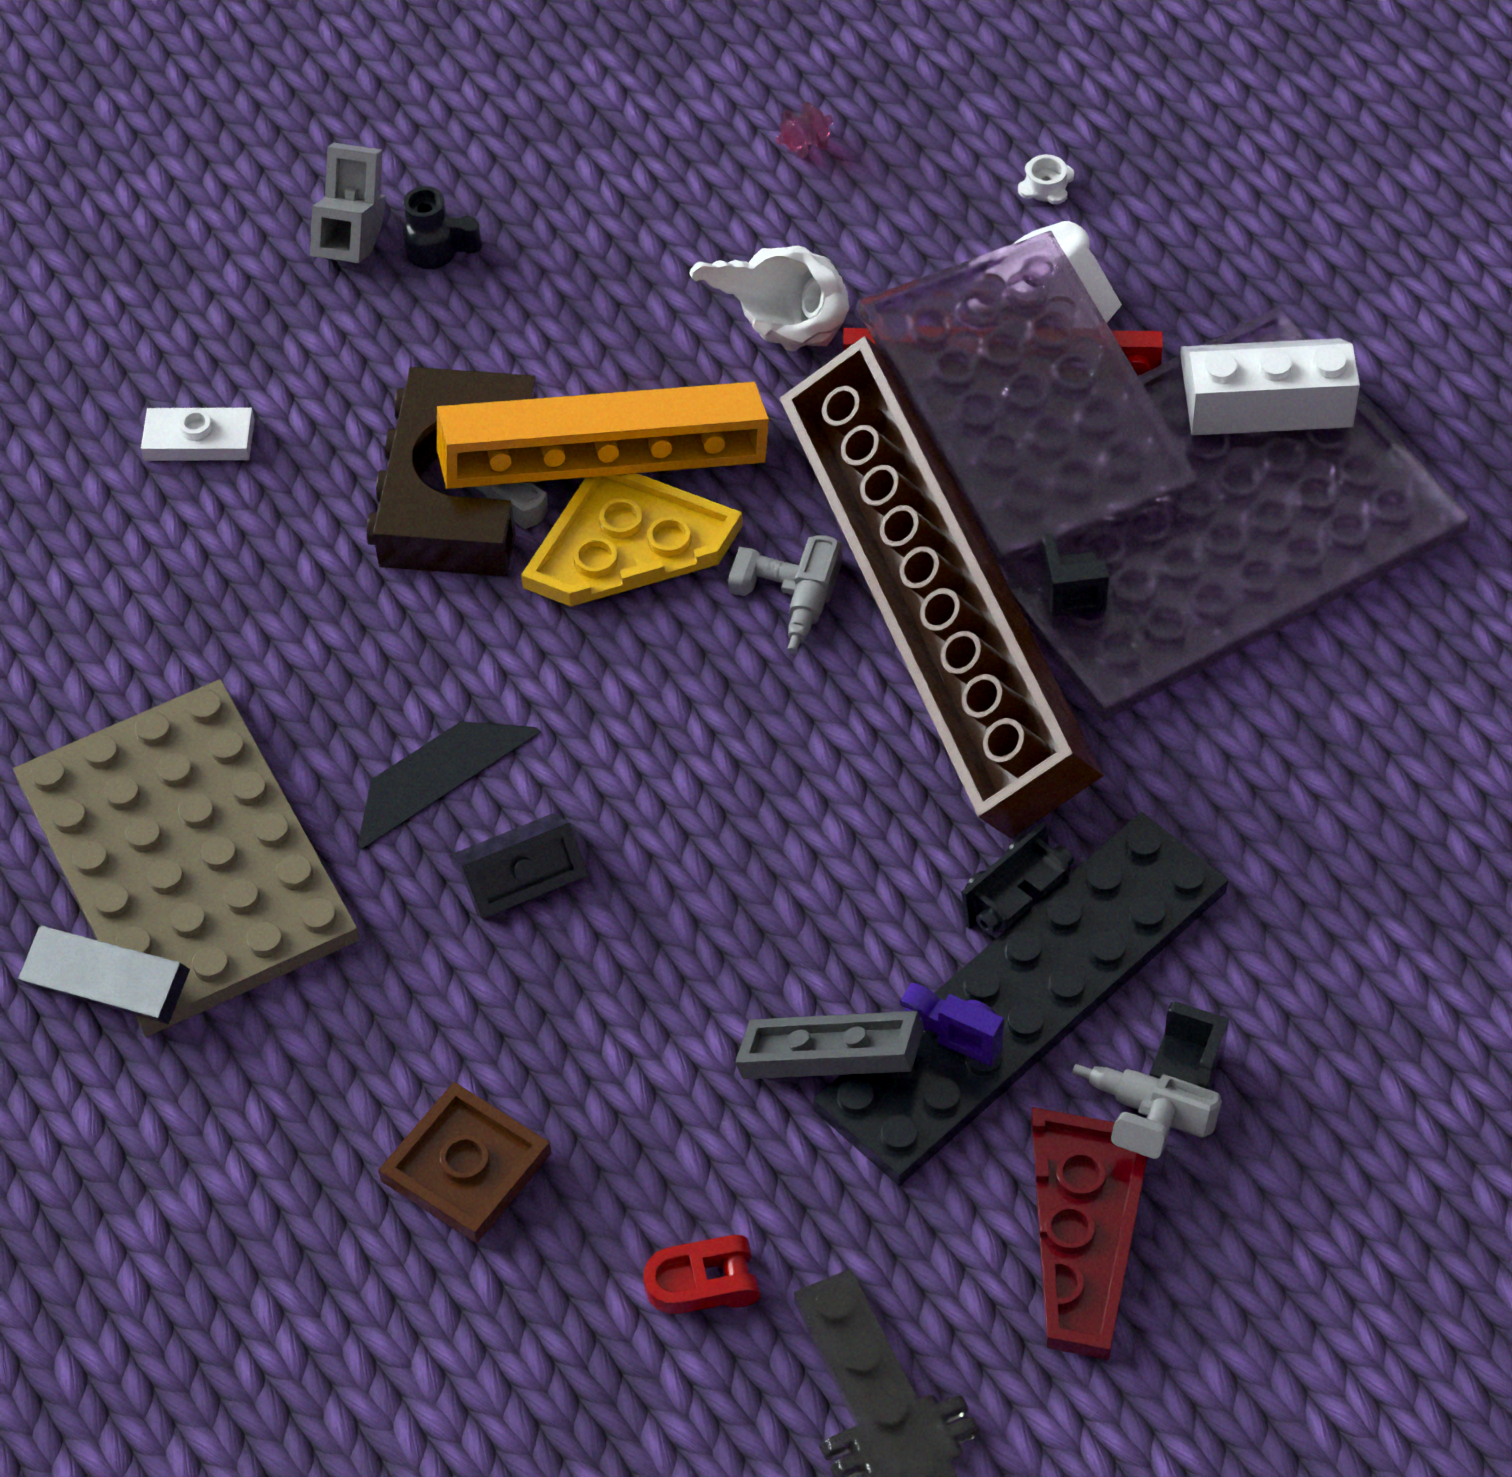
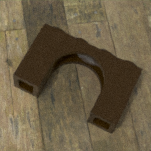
(422, 526)

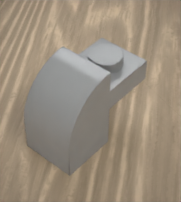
(353, 209)

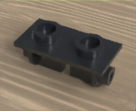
(996, 895)

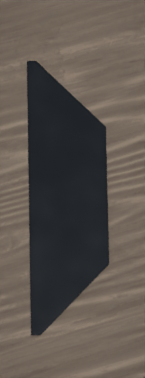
(434, 772)

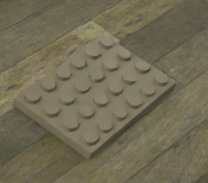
(187, 849)

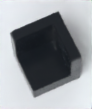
(1073, 581)
(1191, 1045)

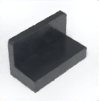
(520, 864)

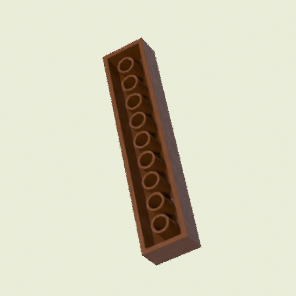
(940, 592)

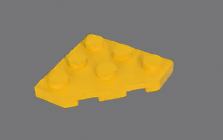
(627, 536)

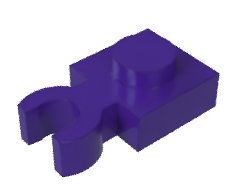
(960, 1024)

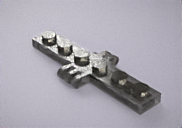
(892, 1427)

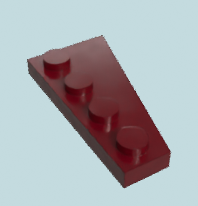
(1086, 1227)

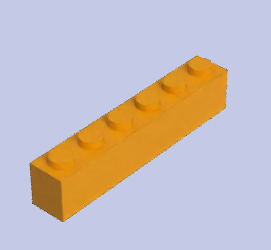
(601, 434)

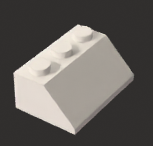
(1270, 386)

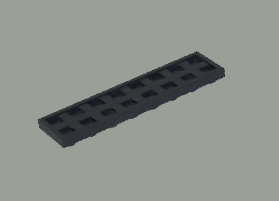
(1044, 982)

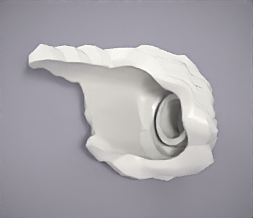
(784, 294)

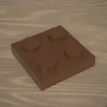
(465, 1162)

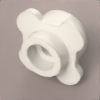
(1046, 179)

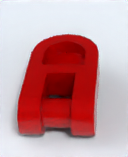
(678, 1280)

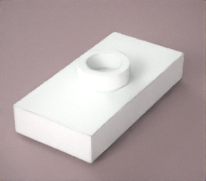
(197, 434)

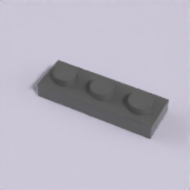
(830, 1045)

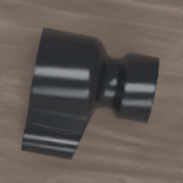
(431, 235)

